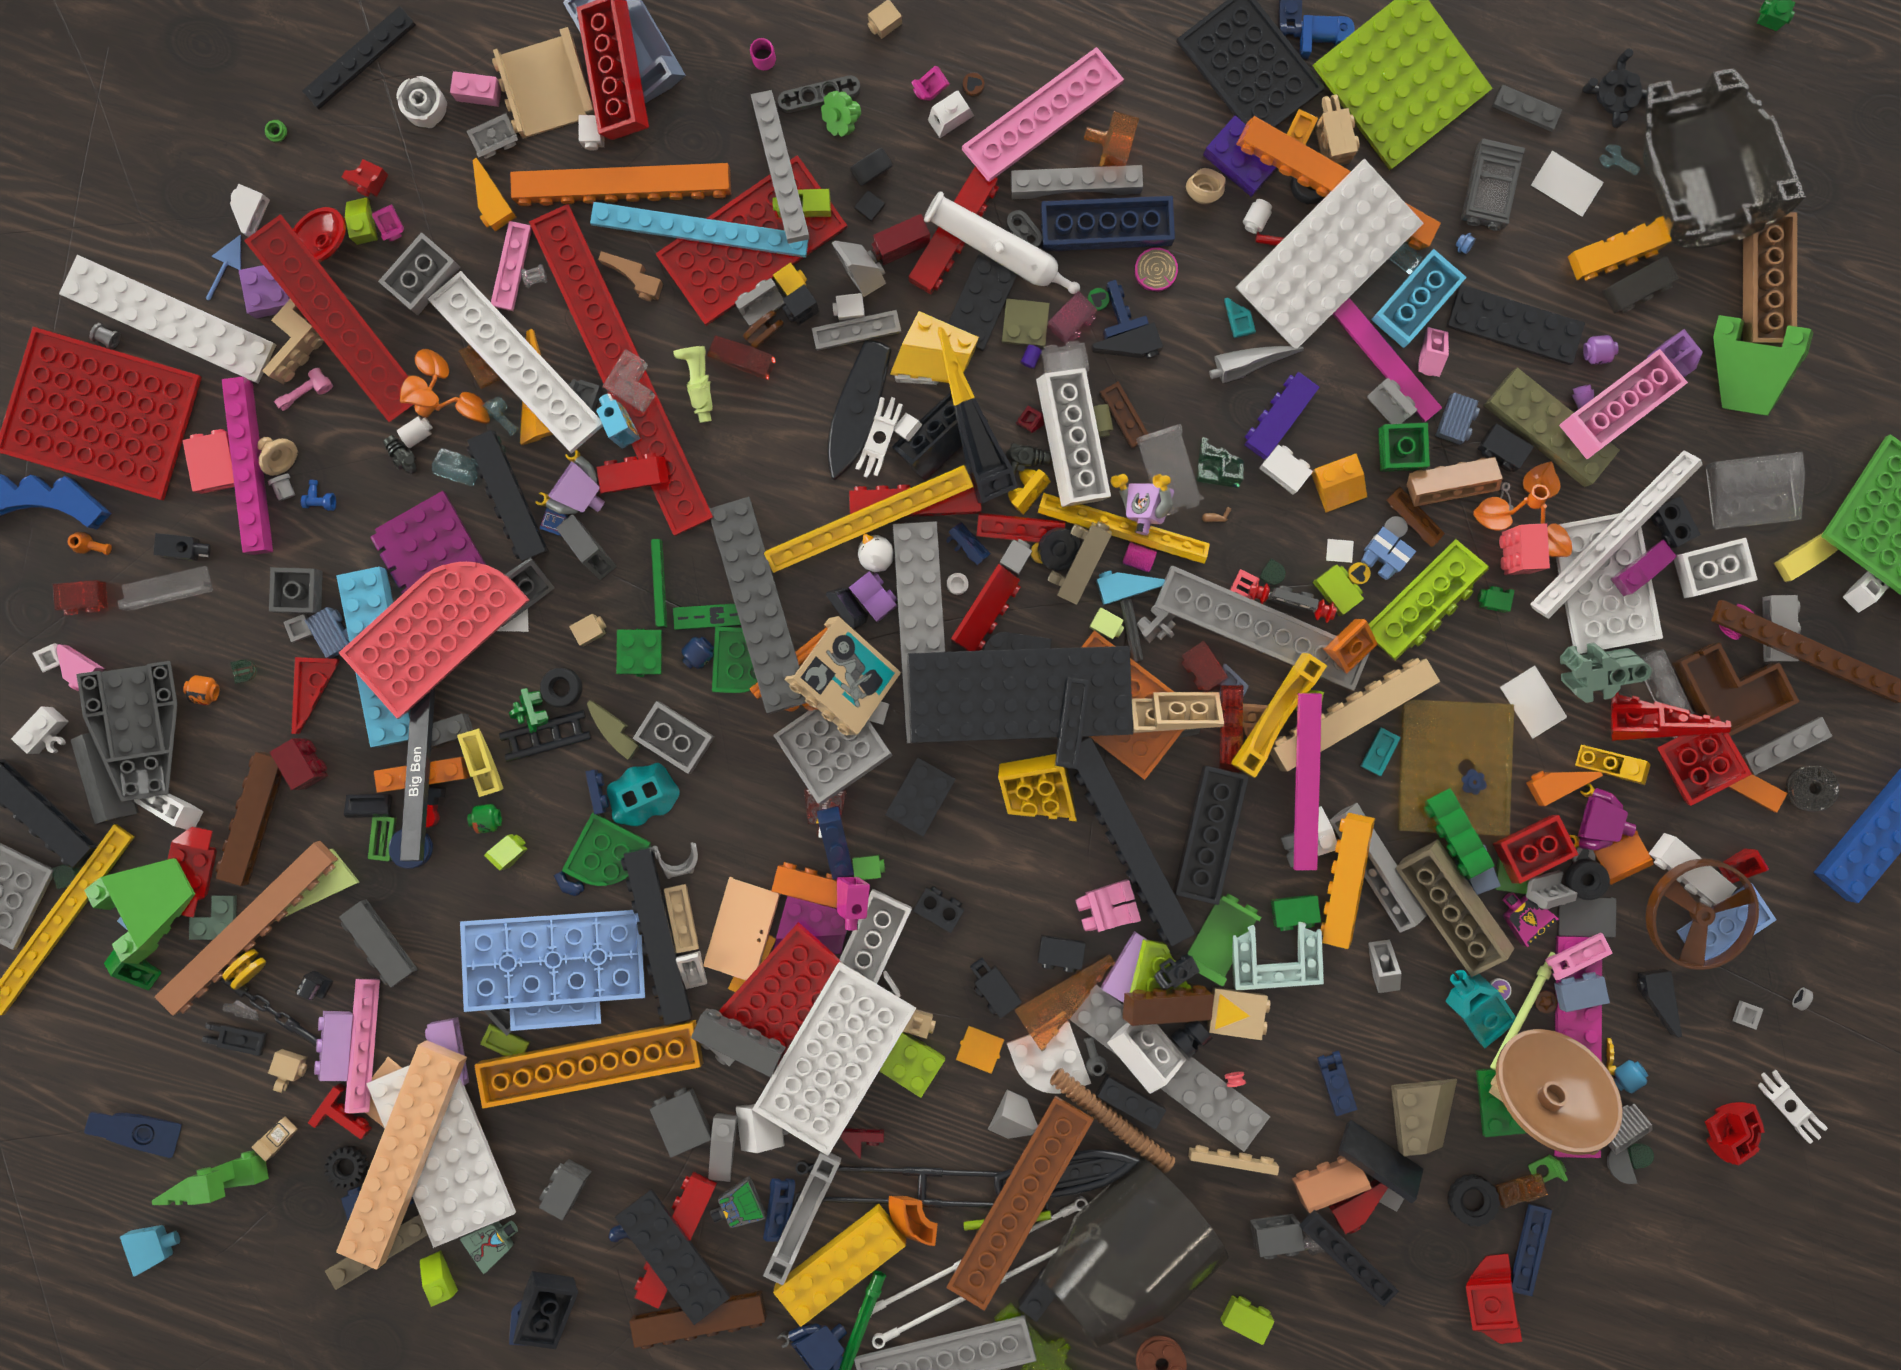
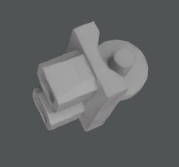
(1158, 627)

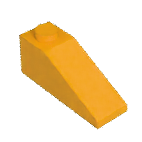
(490, 201)

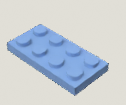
(1729, 925)

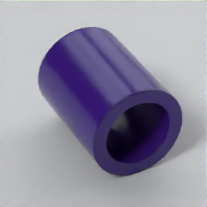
(1031, 356)

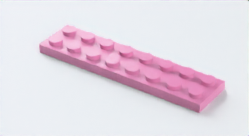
(1042, 114)

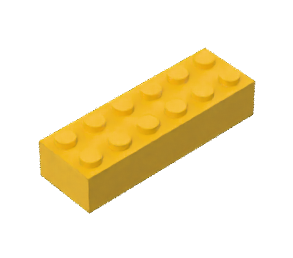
(840, 1265)

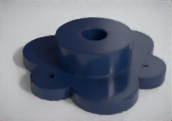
(1468, 785)

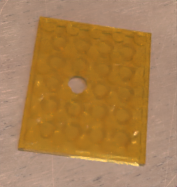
(1433, 745)

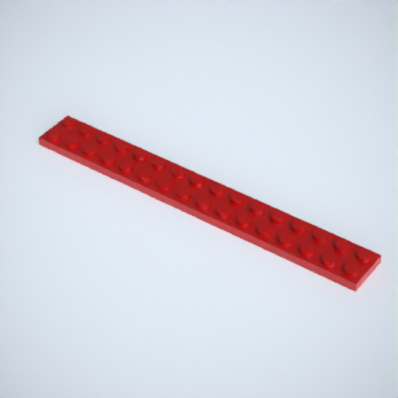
(606, 341)

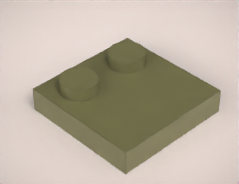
(1025, 322)

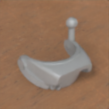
(685, 868)

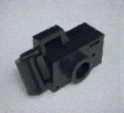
(1176, 972)

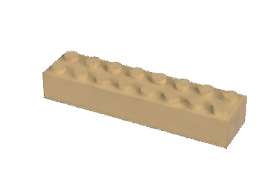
(1361, 708)

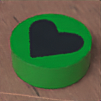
(1099, 298)

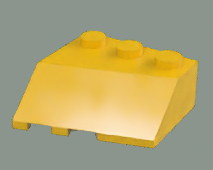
(923, 353)
(1037, 788)

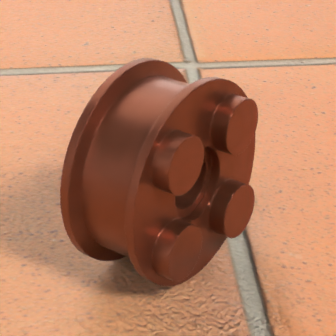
(1160, 1347)

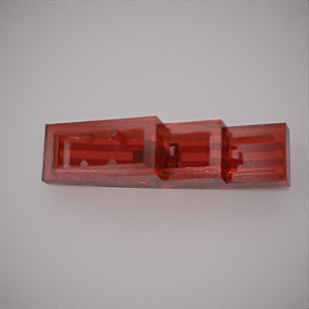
(1232, 733)

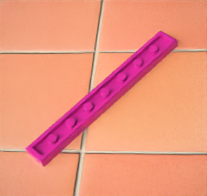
(1386, 358)
(1307, 781)

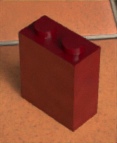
(901, 240)

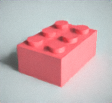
(1525, 549)

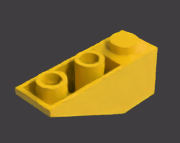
(1613, 764)

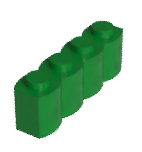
(1458, 832)

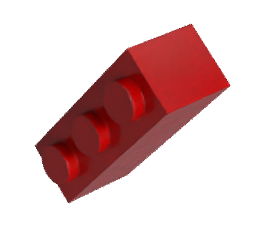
(632, 473)

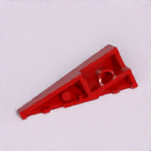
(1640, 720)

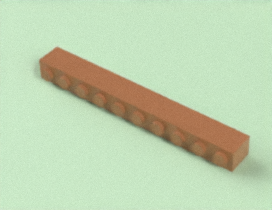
(246, 928)

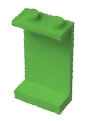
(1214, 941)

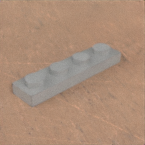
(856, 330)
(1787, 745)

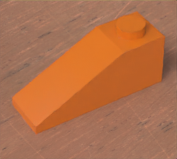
(1554, 785)

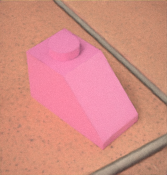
(1433, 352)
(73, 663)

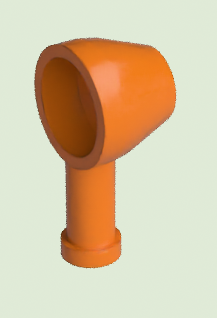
(86, 544)

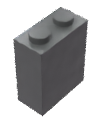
(681, 1121)

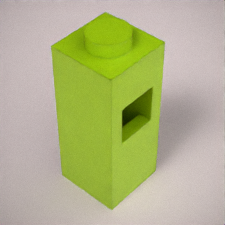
(813, 201)

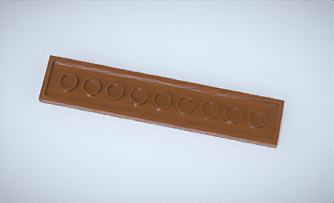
(1020, 1203)

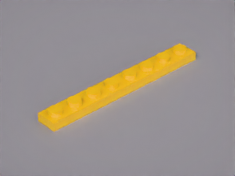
(1125, 529)

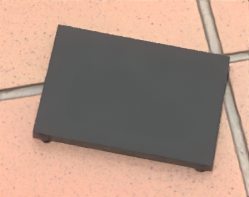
(1588, 917)

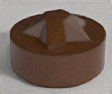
(1545, 1002)

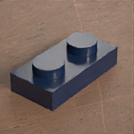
(599, 801)

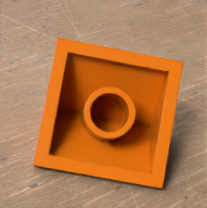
(1351, 645)

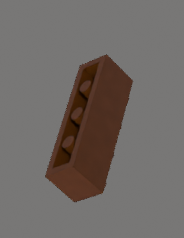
(1167, 1005)

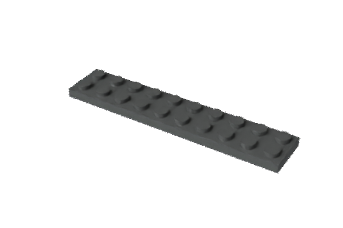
(757, 603)

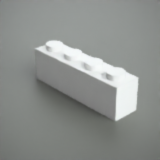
(1702, 881)

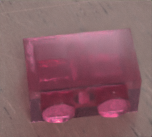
(1072, 318)

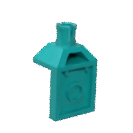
(1480, 1007)

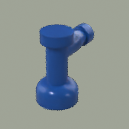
(311, 499)

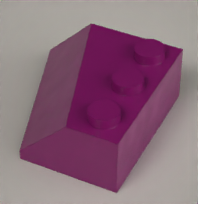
(817, 919)

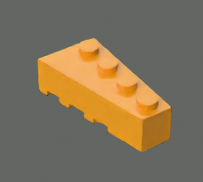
(1620, 250)

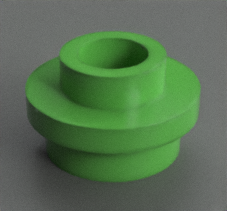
(271, 126)

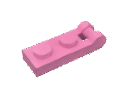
(1579, 956)

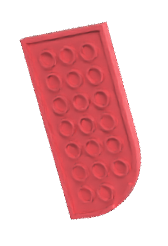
(431, 631)

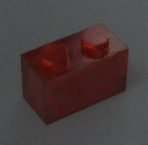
(80, 596)
(1205, 667)

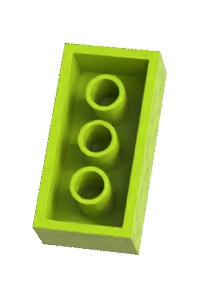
(912, 1064)

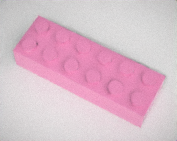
(1623, 404)

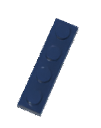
(1530, 1249)

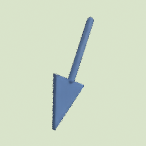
(230, 256)

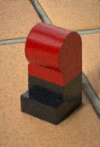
(432, 806)

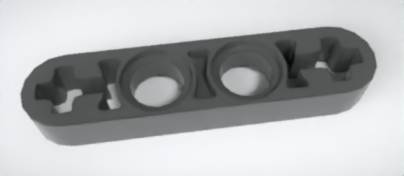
(818, 90)

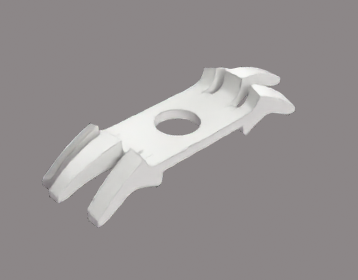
(884, 425)
(1799, 1115)

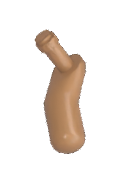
(1213, 517)

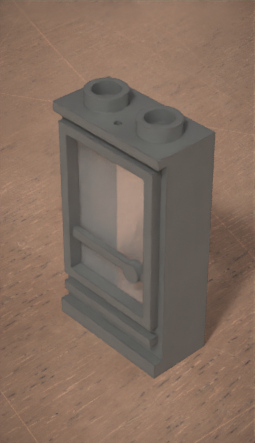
(1492, 184)

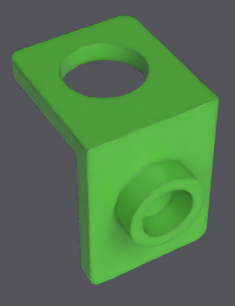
(1555, 1168)

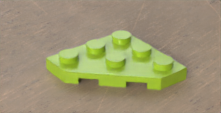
(1150, 956)

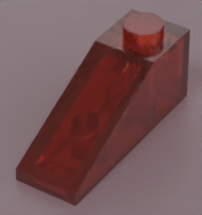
(742, 357)

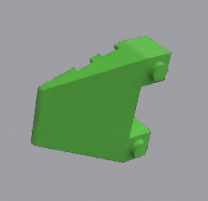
(1753, 373)
(147, 903)
(210, 1182)

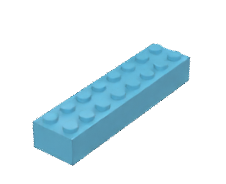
(363, 599)

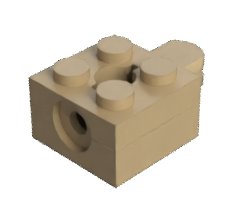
(1336, 132)

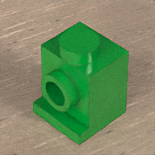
(1496, 599)

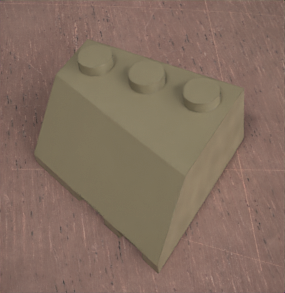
(1422, 1115)

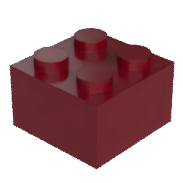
(299, 763)

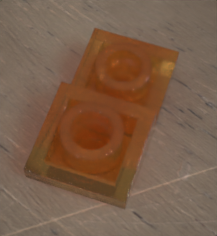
(1521, 1189)

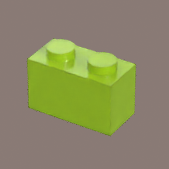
(1338, 589)
(1247, 1319)

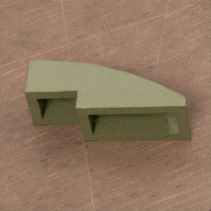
(613, 730)

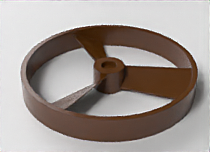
(1702, 915)

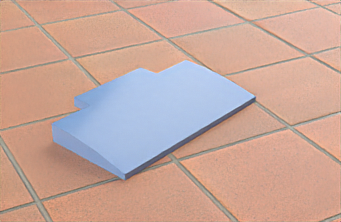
(551, 966)

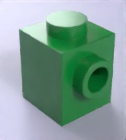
(1776, 13)

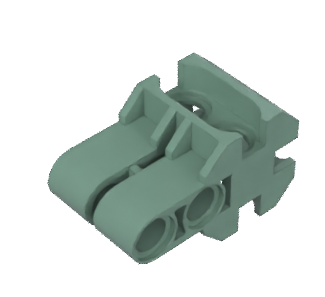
(1602, 671)

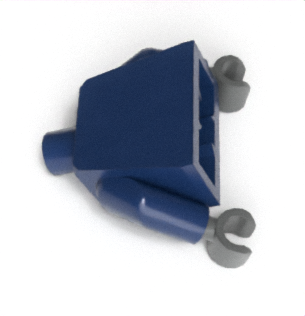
(817, 1345)

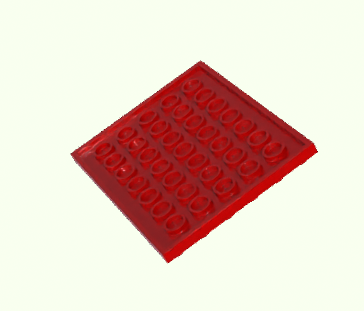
(98, 413)

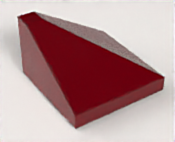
(1031, 419)

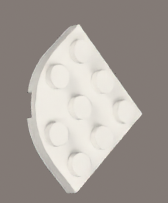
(1038, 1066)

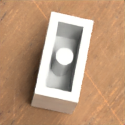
(1286, 469)

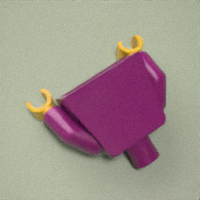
(1602, 821)

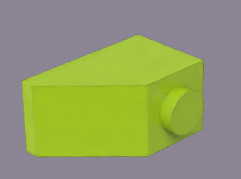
(360, 221)
(506, 852)
(437, 1279)

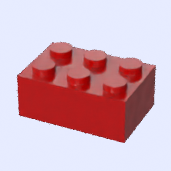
(1535, 849)

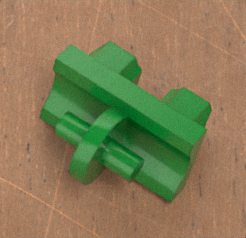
(528, 701)

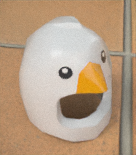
(875, 553)

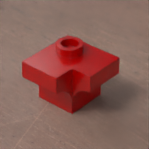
(366, 178)

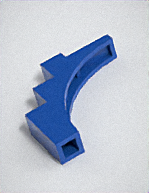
(65, 496)

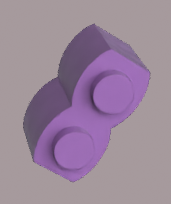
(873, 596)

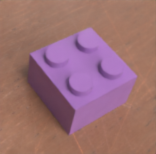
(261, 292)

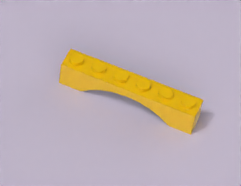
(1262, 737)

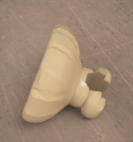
(276, 455)

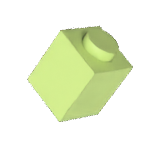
(1107, 624)

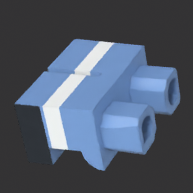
(1379, 548)

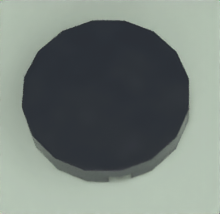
(1058, 548)

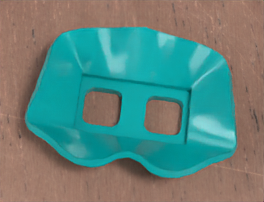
(633, 780)

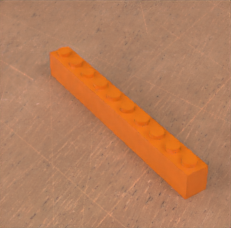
(1312, 168)
(621, 183)

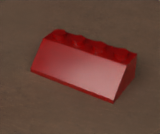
(985, 610)

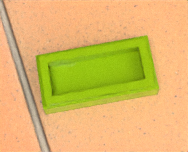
(505, 1045)

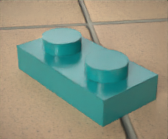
(1380, 751)

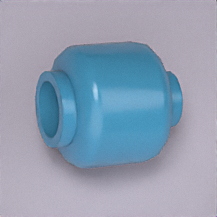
(1630, 1076)

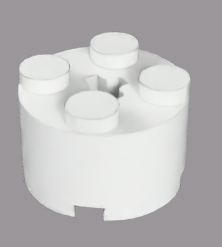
(433, 101)

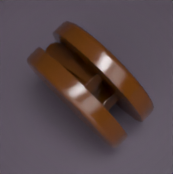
(762, 330)

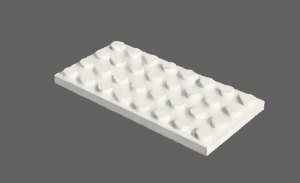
(1329, 254)
(834, 1058)
(460, 1178)

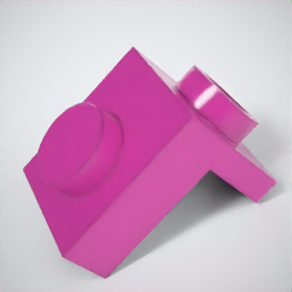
(930, 84)
(388, 223)

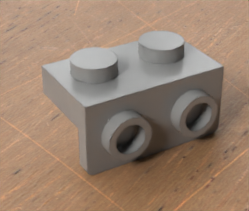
(492, 136)
(759, 301)
(1392, 402)
(1548, 891)

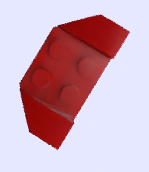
(197, 862)
(1493, 1301)

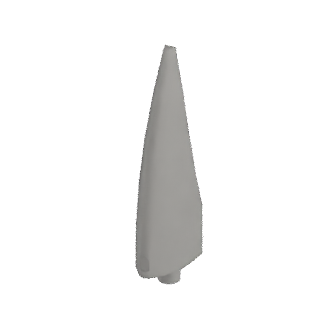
(1243, 362)

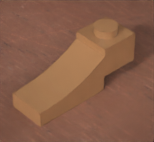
(646, 286)

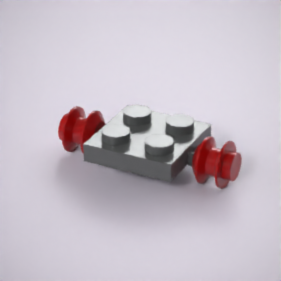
(1285, 596)

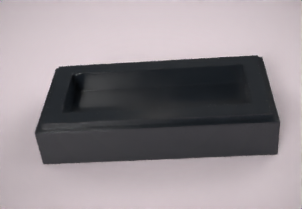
(367, 805)

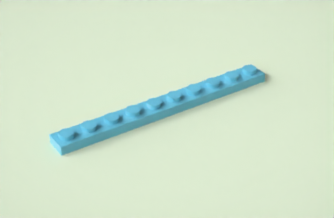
(695, 229)

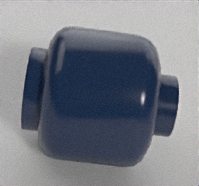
(697, 652)

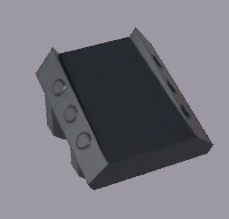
(848, 607)

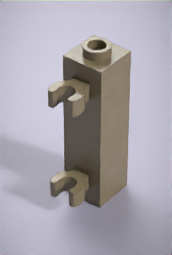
(1084, 562)

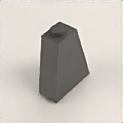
(585, 547)

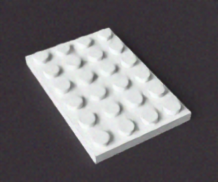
(1597, 608)

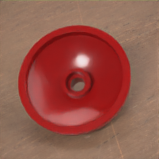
(322, 232)

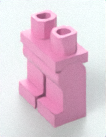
(1104, 913)

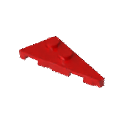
(310, 681)

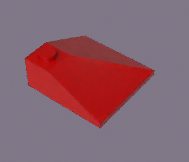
(1703, 764)

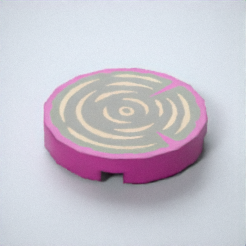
(1156, 269)

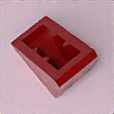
(1747, 862)

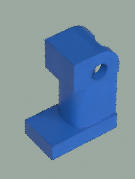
(1323, 30)

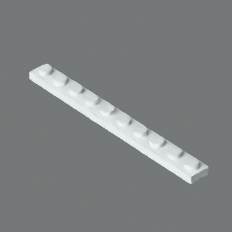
(1616, 534)

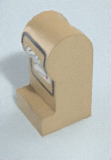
(275, 1139)

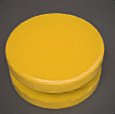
(243, 969)

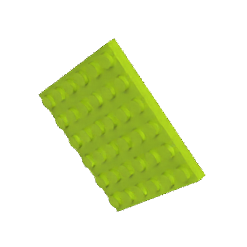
(1402, 78)

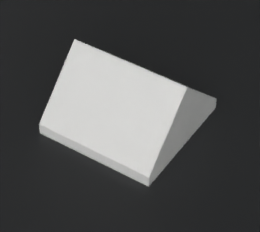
(756, 1131)

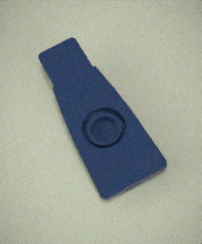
(136, 1132)

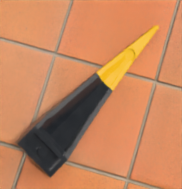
(984, 457)

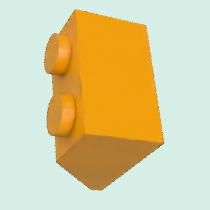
(1340, 482)

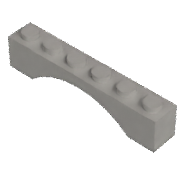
(1043, 182)
(802, 1217)

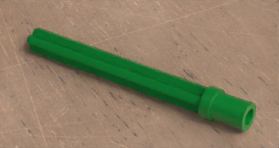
(872, 1292)

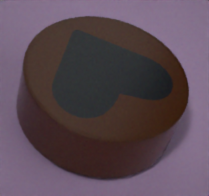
(973, 84)

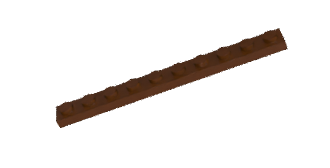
(1807, 650)

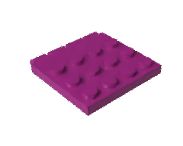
(424, 540)

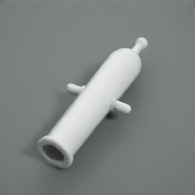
(996, 243)

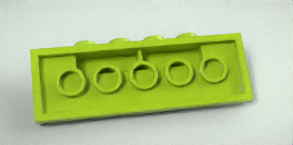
(1427, 600)

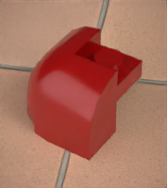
(1735, 1132)

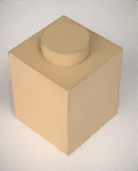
(884, 19)
(588, 629)

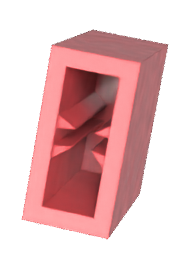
(209, 461)

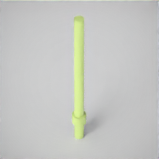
(1543, 974)

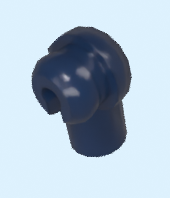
(568, 887)
(617, 1233)

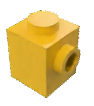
(789, 279)

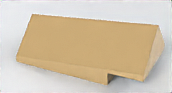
(1177, 711)

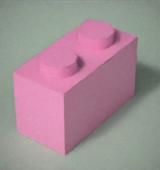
(475, 89)

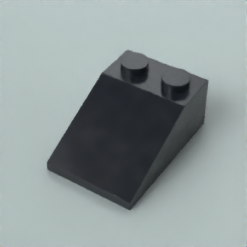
(545, 1309)

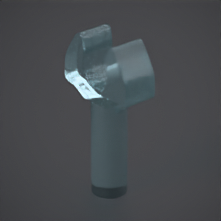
(1618, 159)

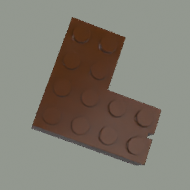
(1719, 692)

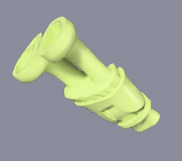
(698, 385)

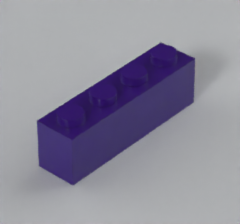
(1281, 415)

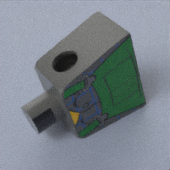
(739, 1205)

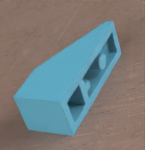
(1121, 586)

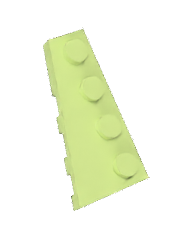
(331, 884)

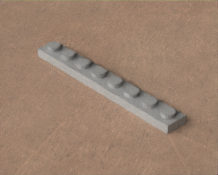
(780, 167)

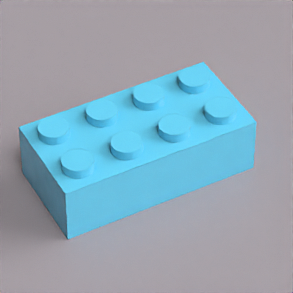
(1418, 298)

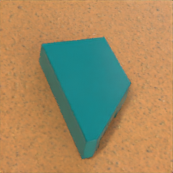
(1239, 318)

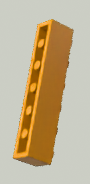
(1348, 880)

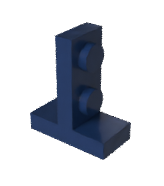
(1121, 312)

